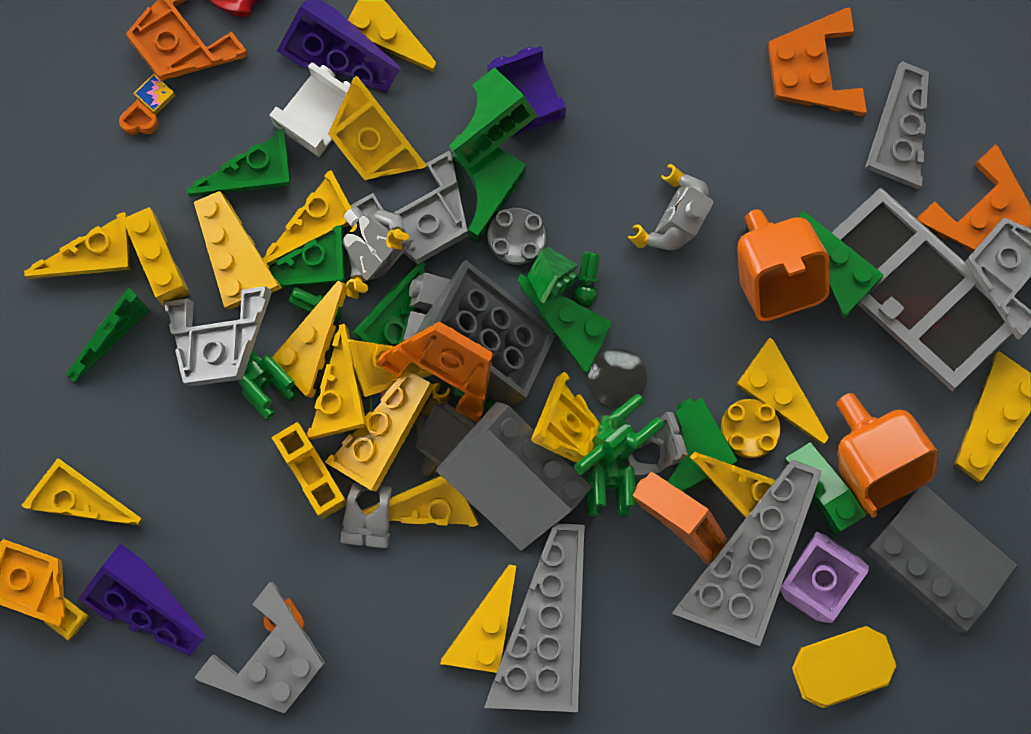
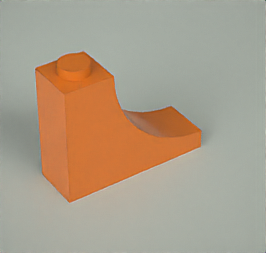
(681, 515)

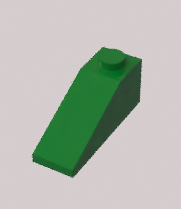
(831, 494)

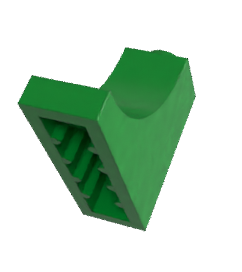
(498, 116)
(494, 182)
(700, 436)

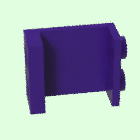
(532, 79)

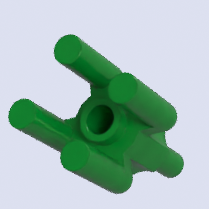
(258, 377)
(617, 437)
(611, 476)

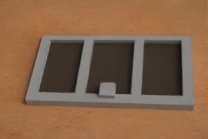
(925, 293)

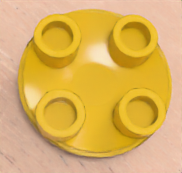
(751, 428)

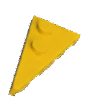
(389, 33)
(314, 220)
(97, 252)
(773, 383)
(737, 484)
(72, 494)
(483, 637)

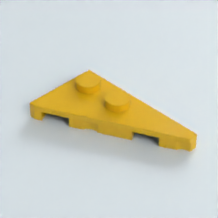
(306, 348)
(370, 376)
(340, 401)
(430, 503)

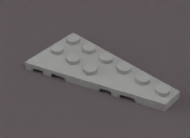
(747, 573)
(544, 647)

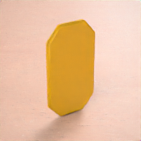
(844, 667)

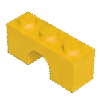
(155, 256)
(309, 470)

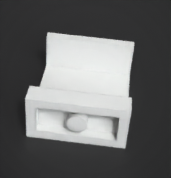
(312, 110)

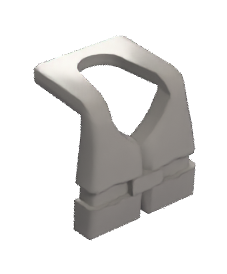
(671, 447)
(364, 528)

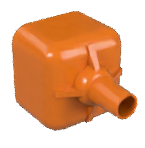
(782, 266)
(883, 455)

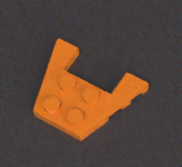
(173, 47)
(802, 66)
(1003, 201)
(450, 358)

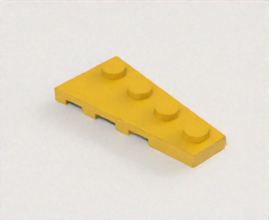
(231, 251)
(996, 417)
(372, 448)

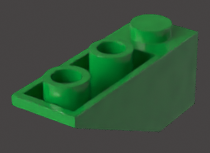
(552, 274)

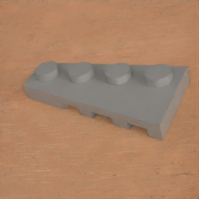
(900, 133)

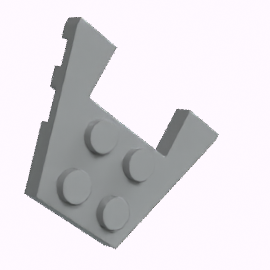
(434, 219)
(1002, 268)
(219, 349)
(280, 665)

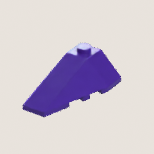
(329, 39)
(134, 594)

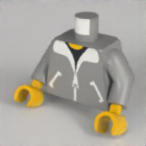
(681, 217)
(373, 246)

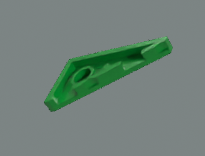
(256, 169)
(315, 264)
(850, 274)
(121, 319)
(389, 319)
(576, 326)

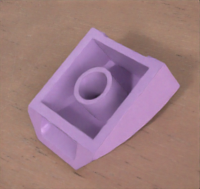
(823, 578)

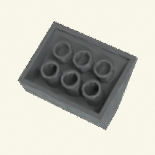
(500, 324)
(512, 478)
(941, 559)

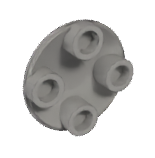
(516, 235)

